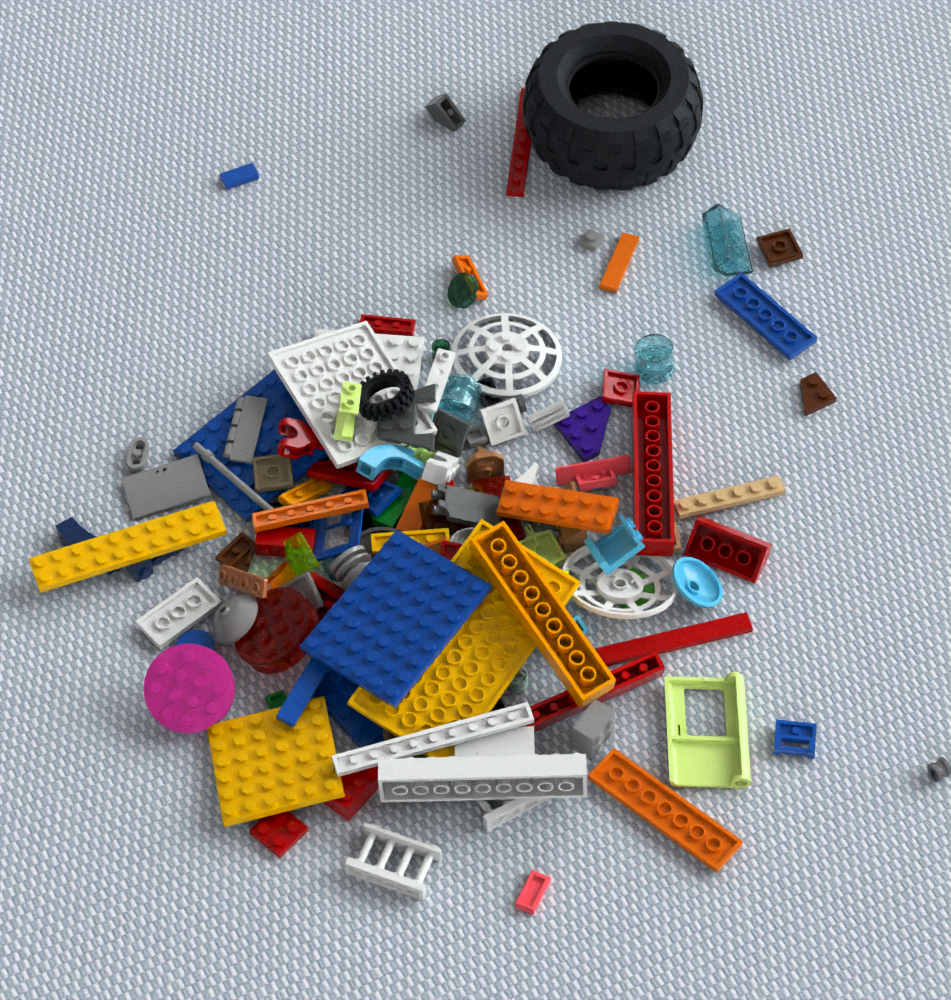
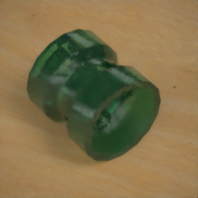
(439, 343)

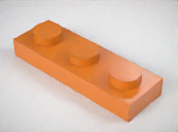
(465, 264)

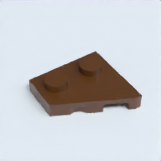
(815, 394)
(238, 553)

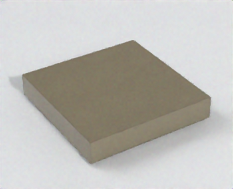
(272, 473)

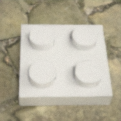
(502, 421)

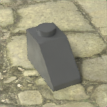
(445, 112)

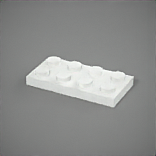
(178, 613)

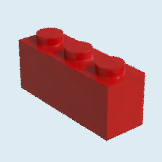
(272, 541)

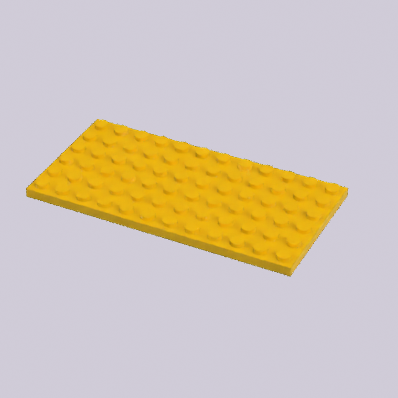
(473, 666)

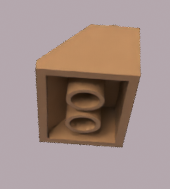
(570, 538)

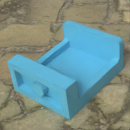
(617, 546)

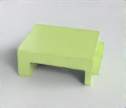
(347, 411)

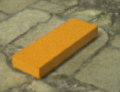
(305, 492)

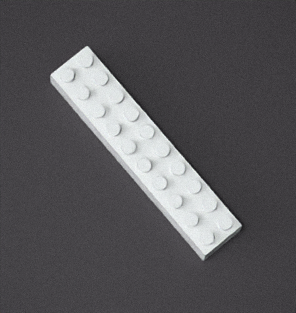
(482, 778)

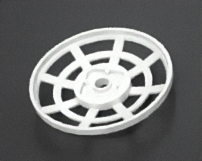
(508, 359)
(630, 592)

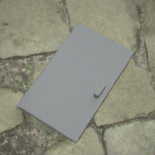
(156, 492)

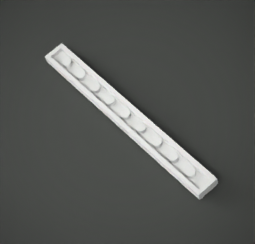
(433, 738)

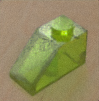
(299, 554)

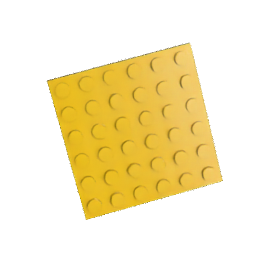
(272, 767)

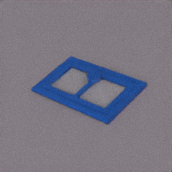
(337, 534)

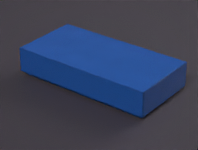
(239, 176)

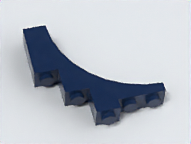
(71, 533)

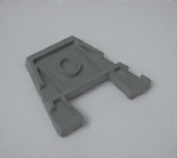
(402, 428)

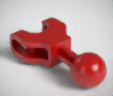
(301, 439)

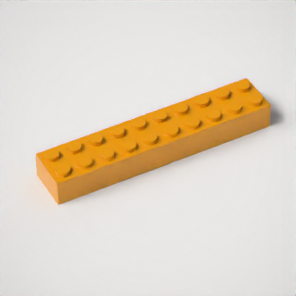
(542, 614)

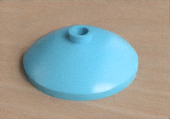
(697, 582)

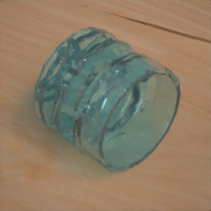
(654, 358)
(461, 396)

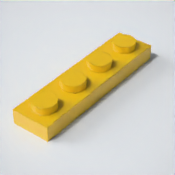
(420, 536)

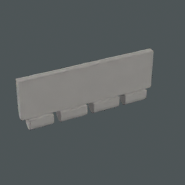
(245, 429)

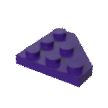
(586, 428)

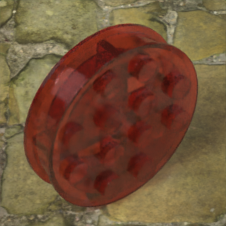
(278, 631)

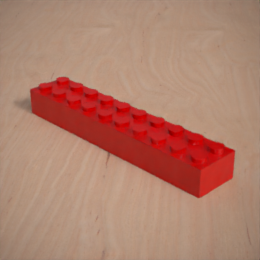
(653, 472)

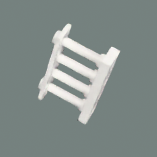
(438, 375)
(508, 811)
(393, 880)

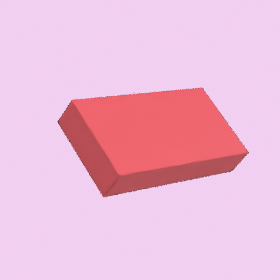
(532, 892)

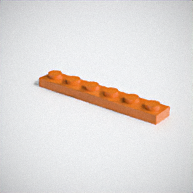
(310, 510)

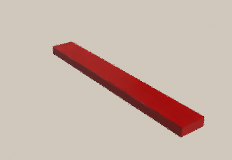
(519, 156)
(675, 639)

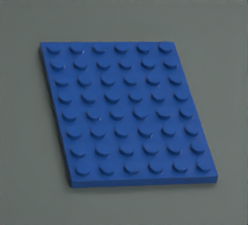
(215, 434)
(395, 618)

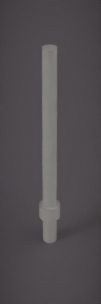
(209, 457)

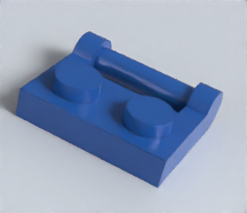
(795, 733)

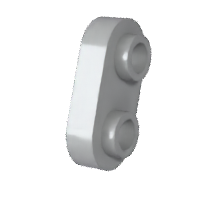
(137, 456)

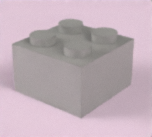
(593, 729)

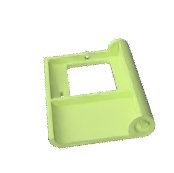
(708, 759)

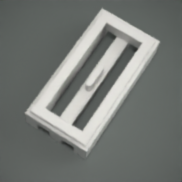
(551, 415)

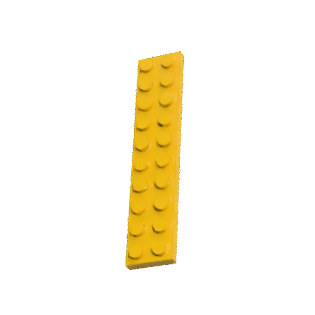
(127, 546)

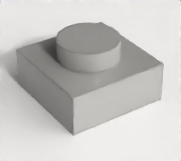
(591, 240)
(476, 436)

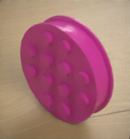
(189, 688)

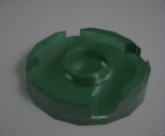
(463, 290)

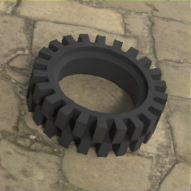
(392, 406)

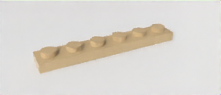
(729, 497)

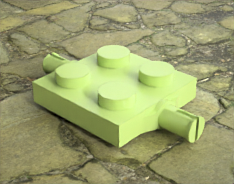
(544, 545)

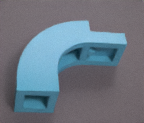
(389, 457)

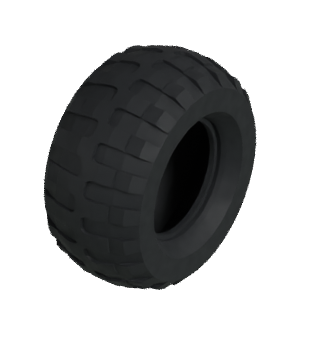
(619, 61)

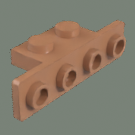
(243, 581)

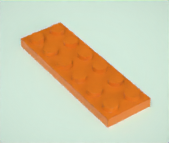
(557, 506)

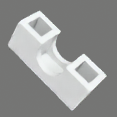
(441, 468)

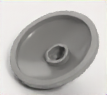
(233, 619)

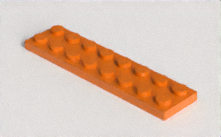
(665, 810)

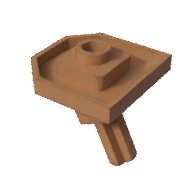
(484, 465)

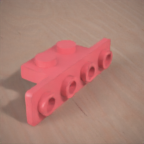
(594, 473)

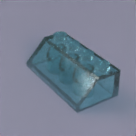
(726, 241)

